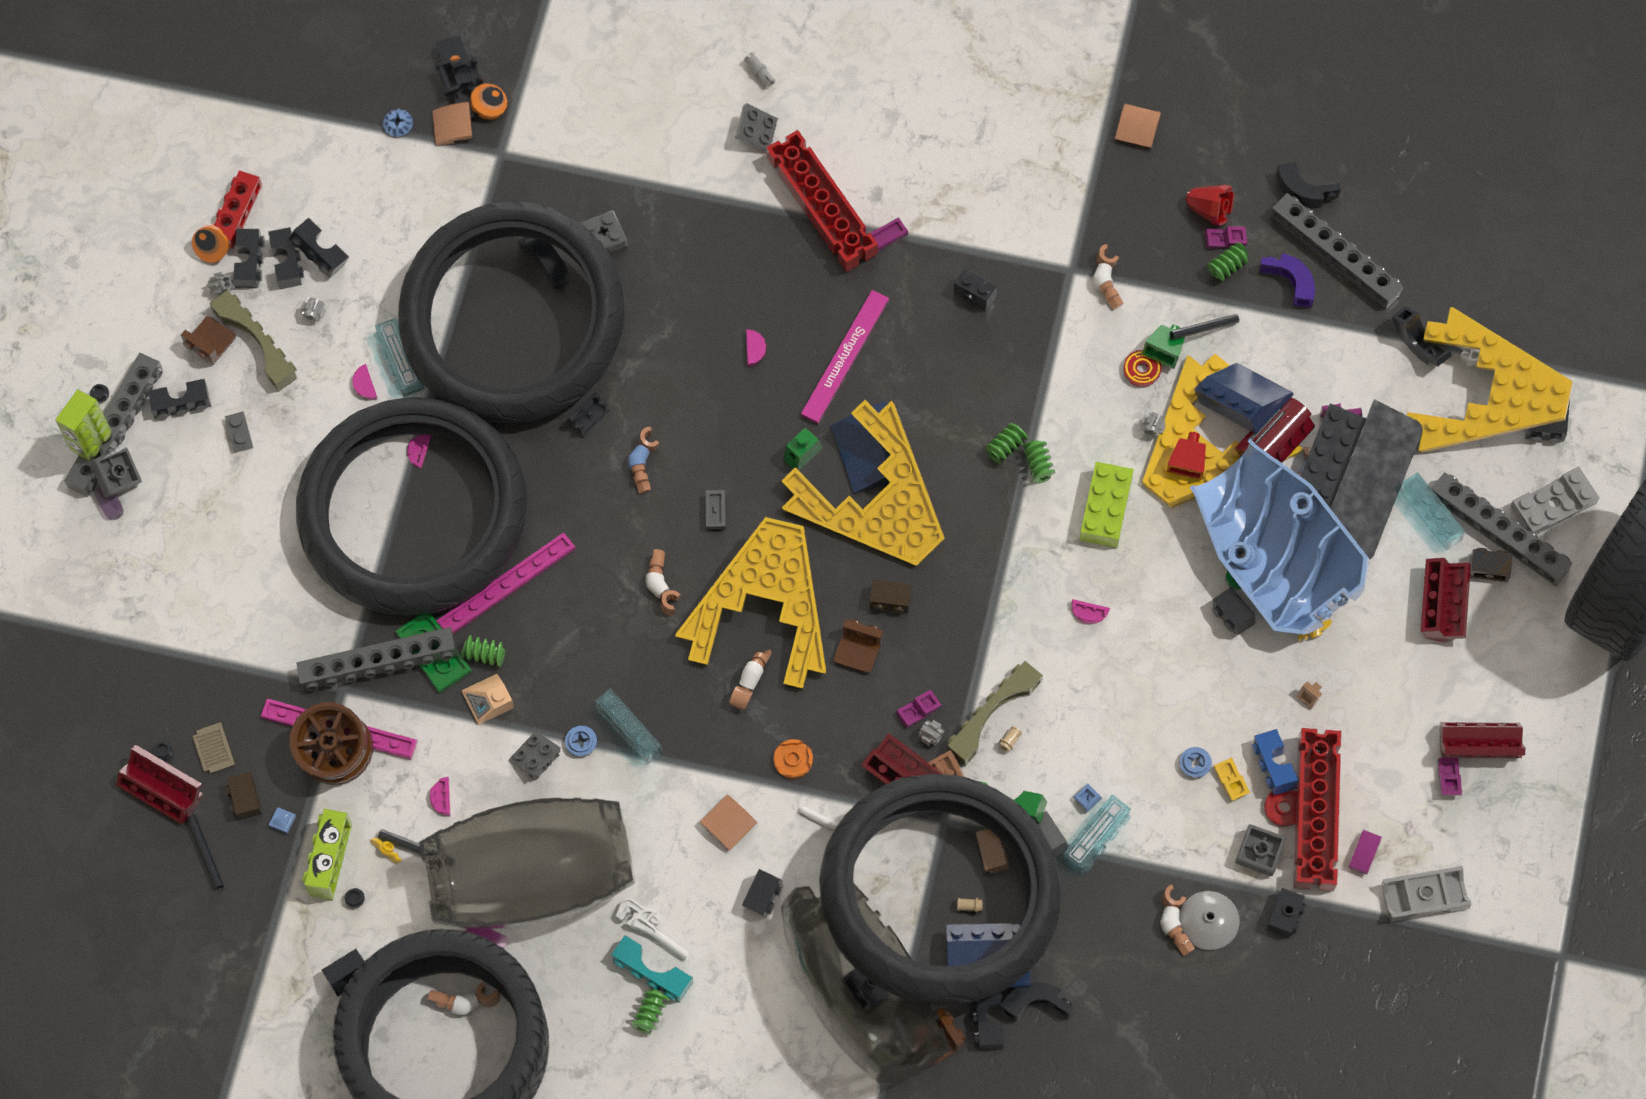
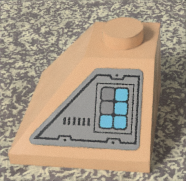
(488, 699)

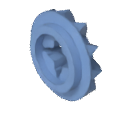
(403, 127)
(573, 737)
(1192, 754)

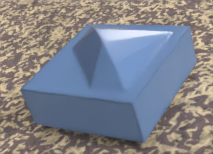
(1087, 797)
(282, 820)

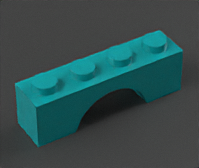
(673, 982)

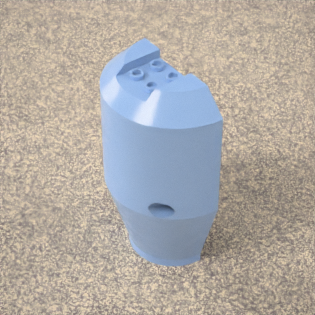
(1296, 558)

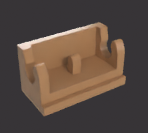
(992, 851)

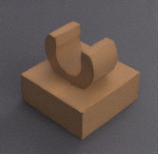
(1310, 694)

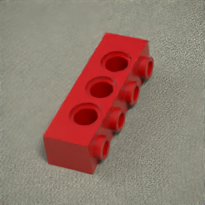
(241, 182)

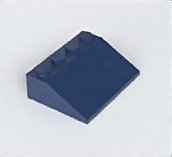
(1242, 396)
(860, 453)
(977, 941)

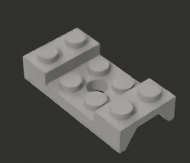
(1571, 491)
(1405, 898)

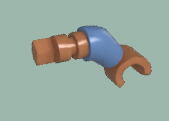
(638, 458)

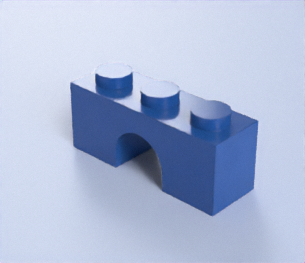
(1279, 777)

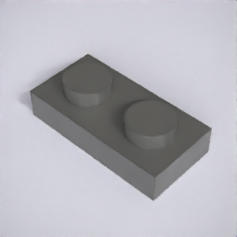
(239, 432)
(715, 509)

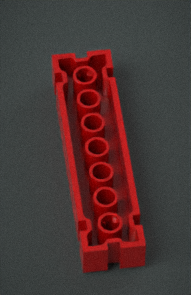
(822, 200)
(1317, 809)

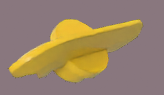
(1316, 633)
(387, 849)

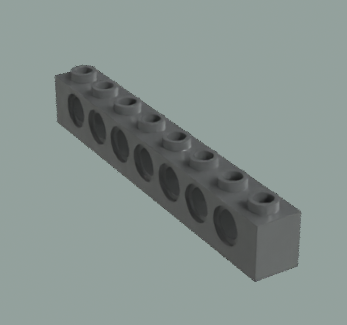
(1338, 259)
(141, 366)
(1502, 538)
(366, 655)

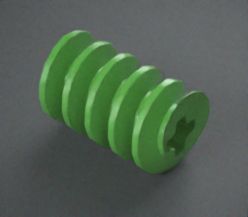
(1228, 261)
(1005, 441)
(1038, 461)
(483, 650)
(649, 1010)

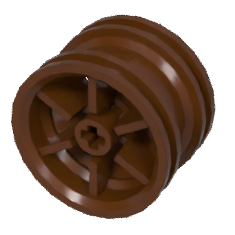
(348, 766)

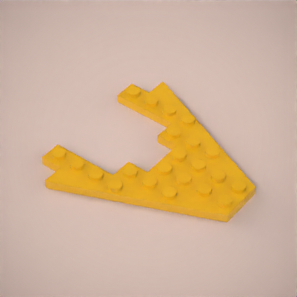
(1521, 394)
(1180, 420)
(899, 517)
(771, 567)

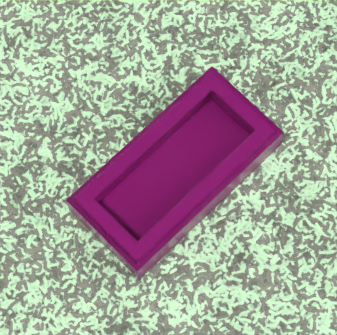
(889, 233)

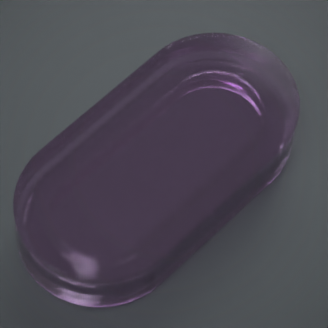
(110, 505)

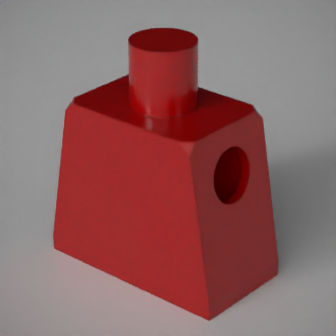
(1188, 457)

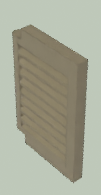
(213, 749)

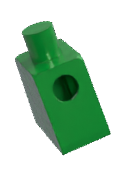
(1162, 347)
(803, 447)

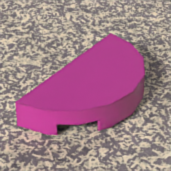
(755, 347)
(363, 384)
(417, 449)
(1089, 612)
(440, 797)

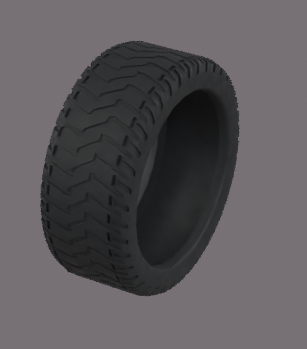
(1612, 594)
(431, 954)

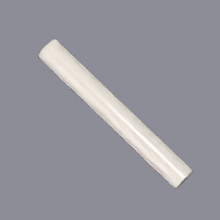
(818, 817)

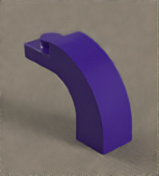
(1296, 273)

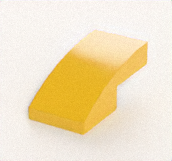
(1231, 779)

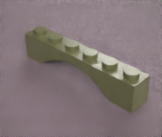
(231, 313)
(1019, 684)

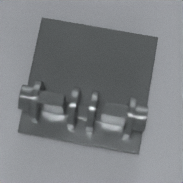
(535, 754)

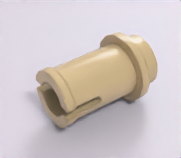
(1010, 739)
(970, 905)

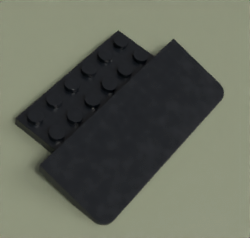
(1361, 467)

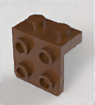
(208, 339)
(858, 646)
(953, 1037)

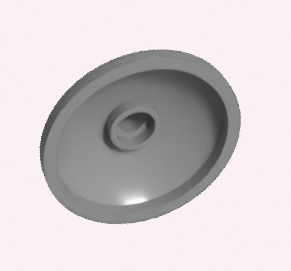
(1207, 933)

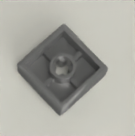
(609, 224)
(123, 463)
(1254, 839)

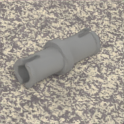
(759, 69)

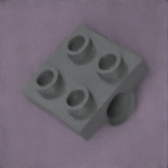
(756, 127)

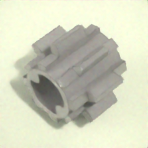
(220, 283)
(313, 309)
(1153, 424)
(931, 732)

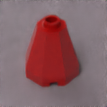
(1212, 202)

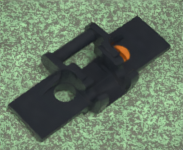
(455, 59)

